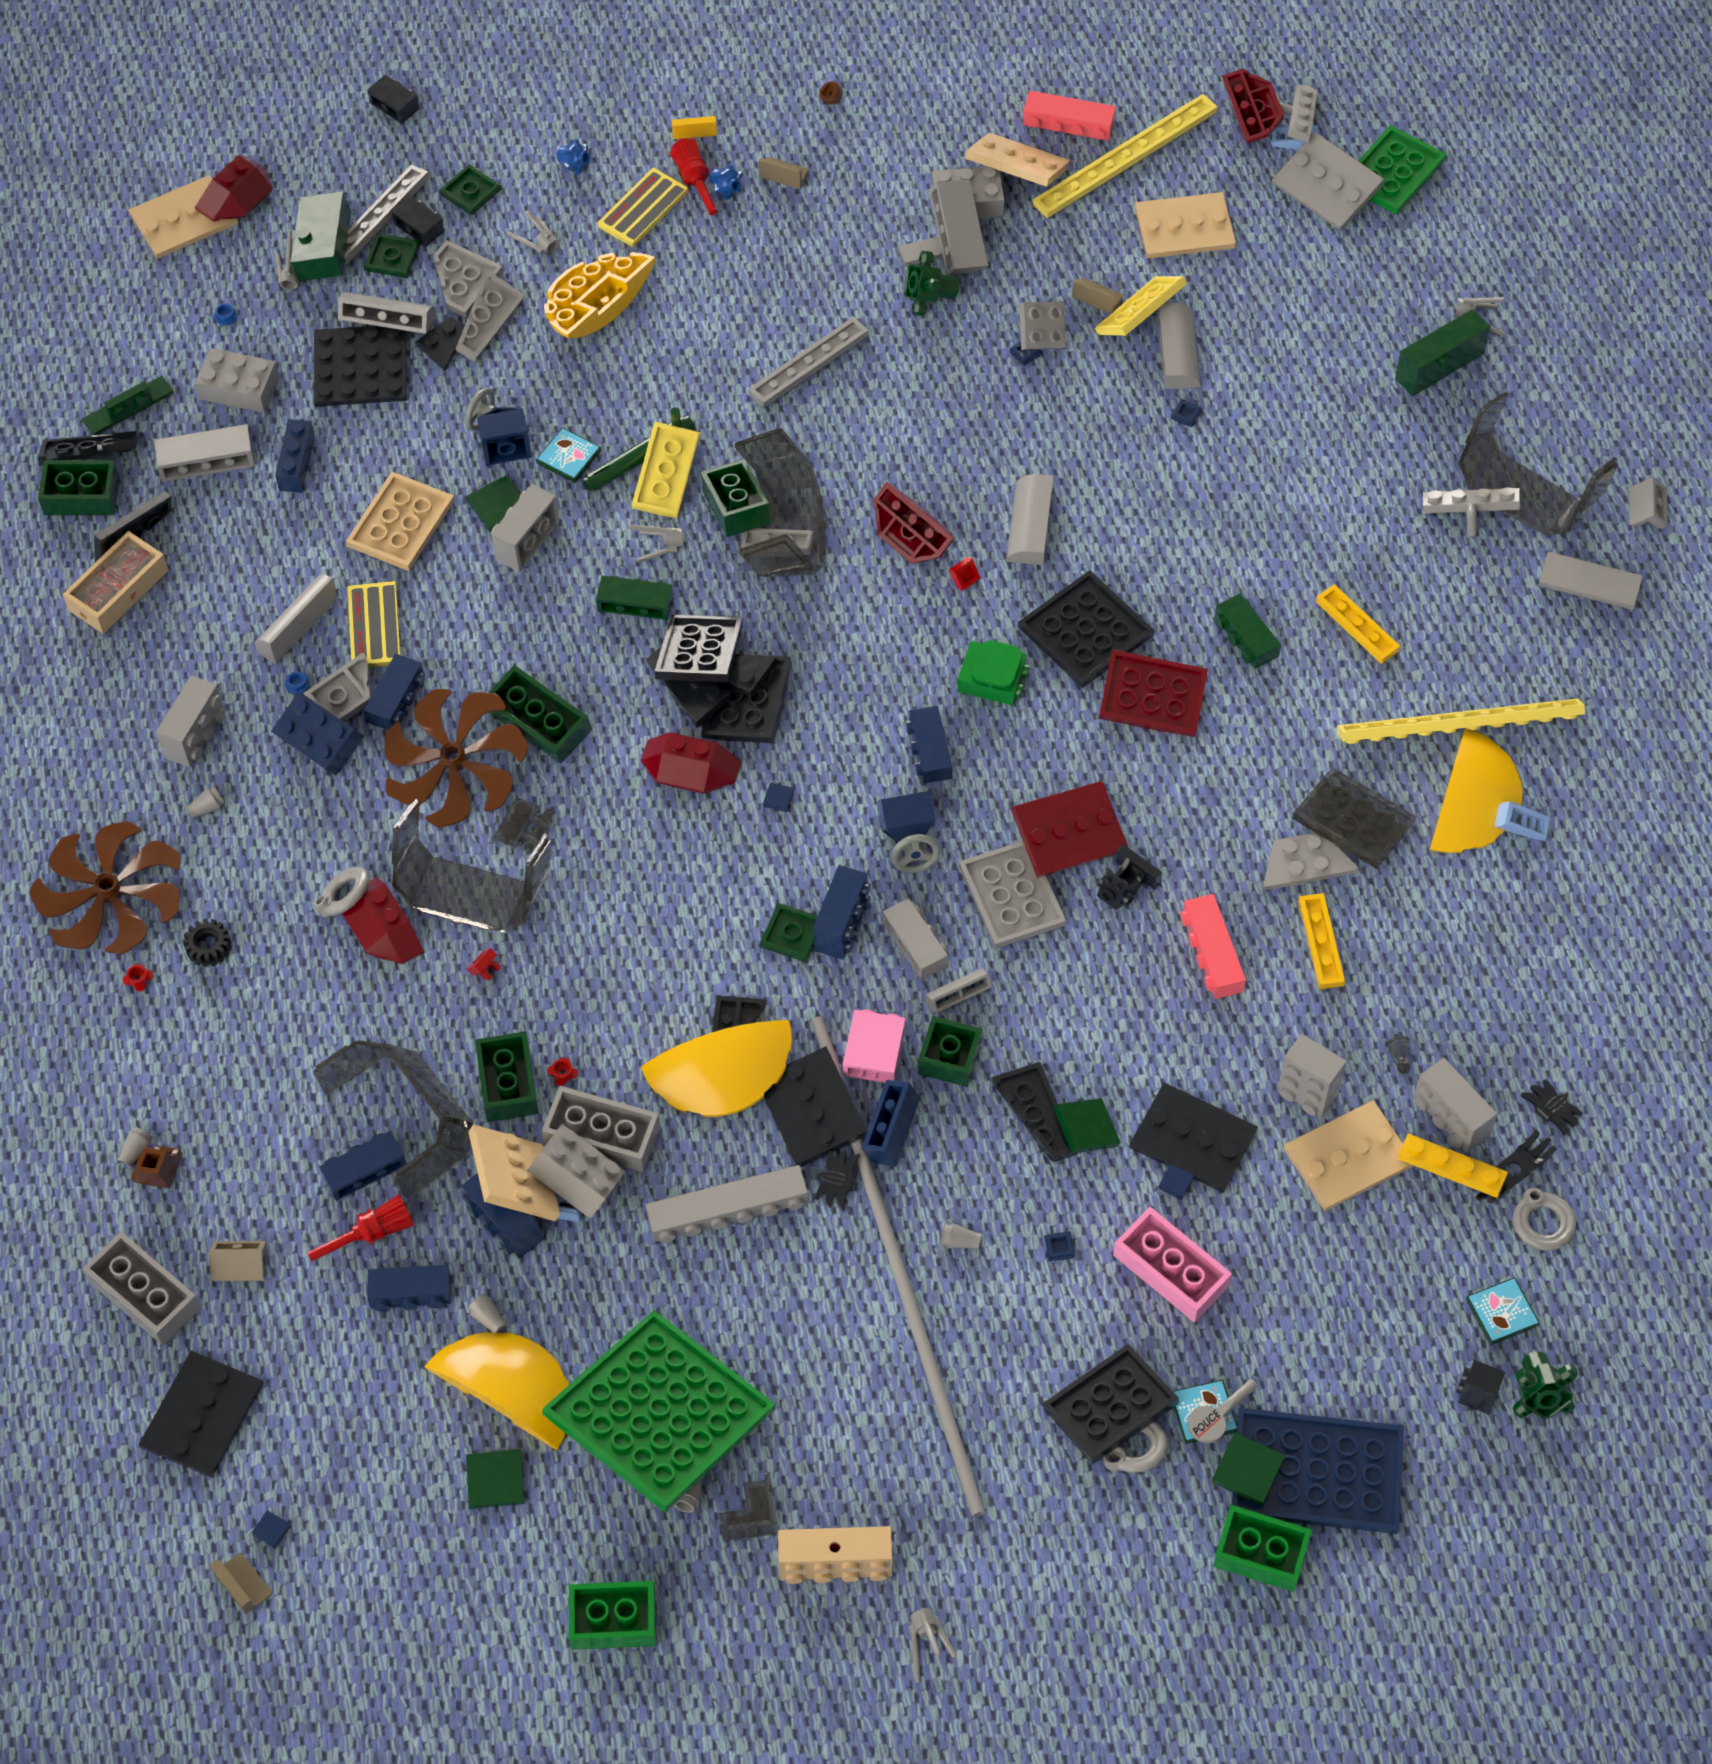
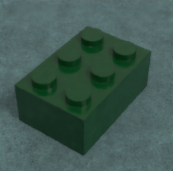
(78, 487)
(735, 498)
(506, 1076)

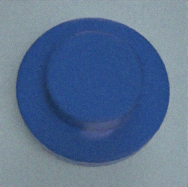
(225, 314)
(297, 682)

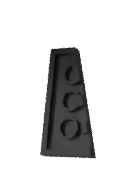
(86, 446)
(135, 522)
(697, 698)
(1034, 1104)

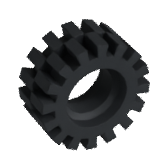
(204, 930)

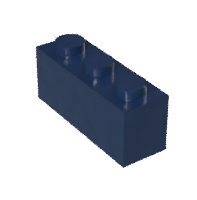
(295, 455)
(394, 692)
(929, 744)
(891, 1123)
(362, 1165)
(409, 1287)

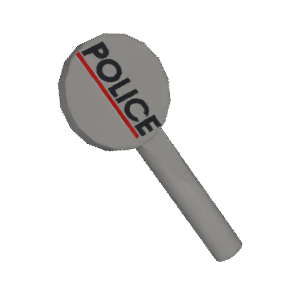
(1208, 1423)

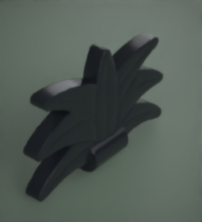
(1552, 1106)
(837, 1179)

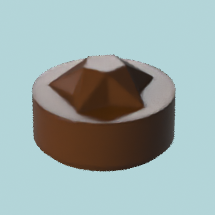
(831, 92)

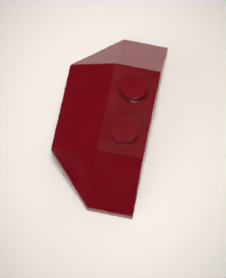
(1253, 104)
(235, 190)
(909, 526)
(689, 763)
(382, 925)

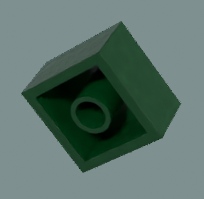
(950, 1051)

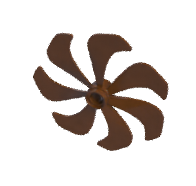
(428, 716)
(131, 927)

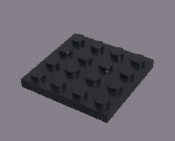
(359, 365)
(1084, 626)

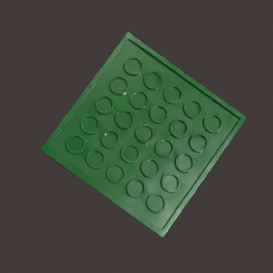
(659, 1410)

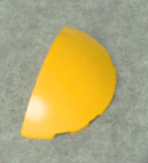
(595, 293)
(1477, 786)
(722, 1069)
(508, 1376)

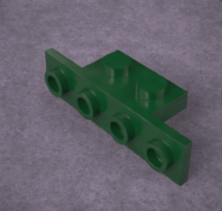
(127, 404)

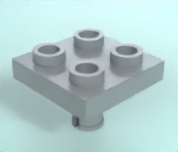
(1042, 325)

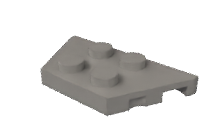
(345, 690)
(1305, 860)

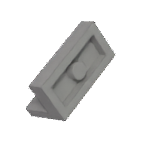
(1648, 503)

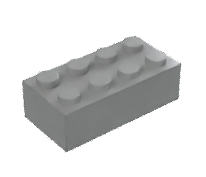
(613, 1128)
(141, 1288)

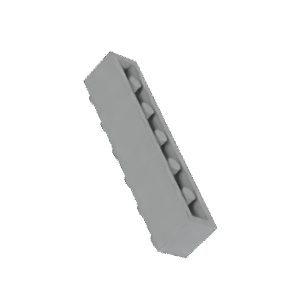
(727, 1204)

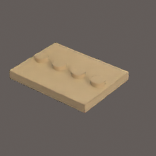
(1017, 159)
(172, 220)
(1185, 225)
(400, 521)
(1347, 1155)
(503, 1173)

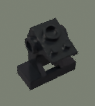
(1135, 871)

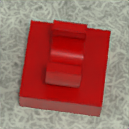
(964, 573)
(482, 962)

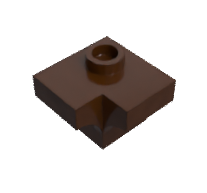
(157, 1166)

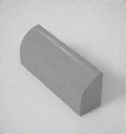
(958, 227)
(386, 312)
(1178, 346)
(204, 453)
(1030, 519)
(1590, 580)
(297, 619)

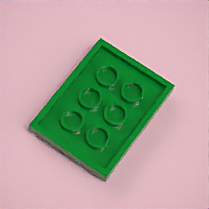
(1404, 166)

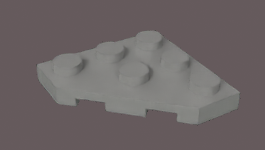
(462, 276)

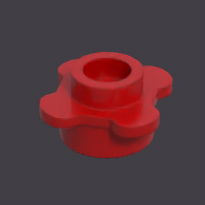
(133, 972)
(562, 1065)

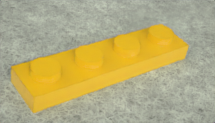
(1358, 624)
(1321, 941)
(1452, 1165)

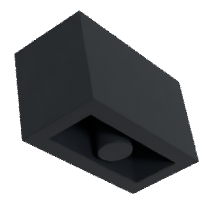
(393, 99)
(418, 221)
(1480, 1386)

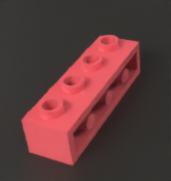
(1069, 115)
(1213, 946)

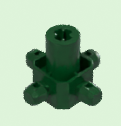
(928, 283)
(1543, 1387)

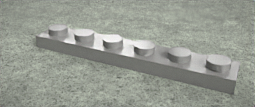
(381, 210)
(808, 362)

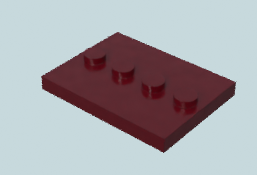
(1153, 693)
(1069, 829)

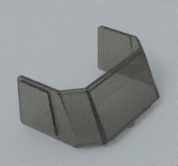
(1541, 502)
(793, 505)
(460, 890)
(454, 1123)

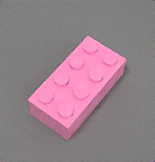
(1172, 1264)

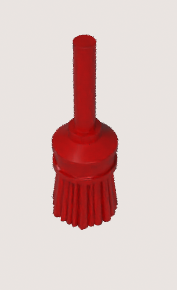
(693, 169)
(370, 1227)

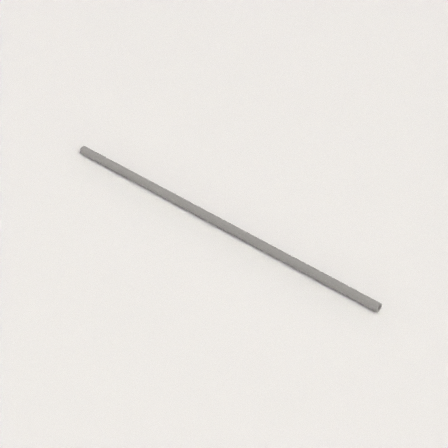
(910, 1305)

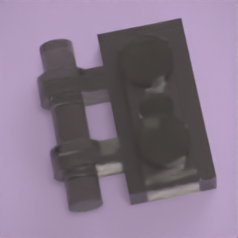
(517, 821)

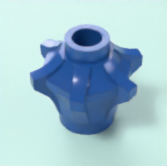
(574, 156)
(726, 181)

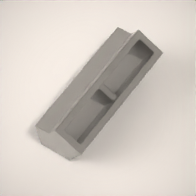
(956, 987)

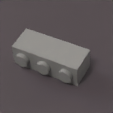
(915, 938)

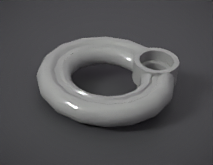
(328, 906)
(1546, 1200)
(1142, 1463)

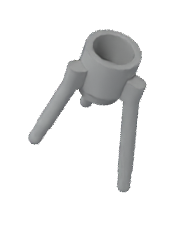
(545, 239)
(287, 277)
(1467, 304)
(671, 537)
(926, 1626)

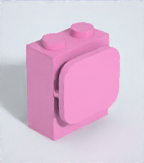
(874, 1046)

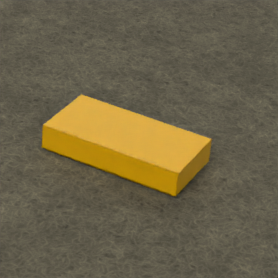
(694, 127)

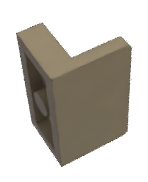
(782, 172)
(1096, 295)
(237, 1260)
(241, 1582)

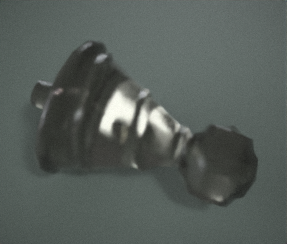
(1399, 1048)

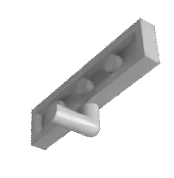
(1301, 112)
(1470, 502)

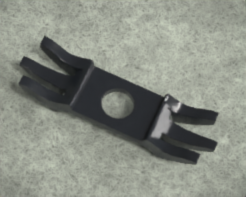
(1525, 1160)

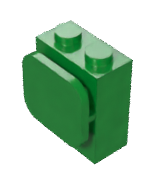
(993, 671)

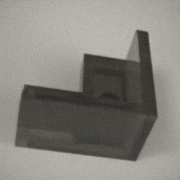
(757, 1518)

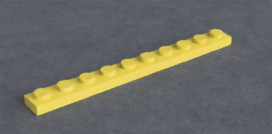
(1124, 156)
(1466, 719)

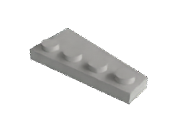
(489, 313)

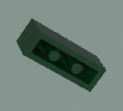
(634, 597)
(1247, 631)

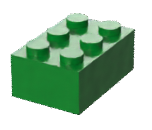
(1262, 1548)
(612, 1615)

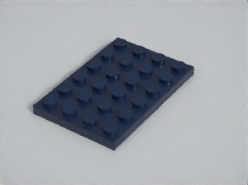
(1331, 1470)

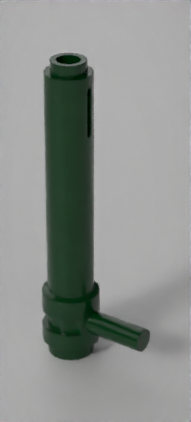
(630, 458)

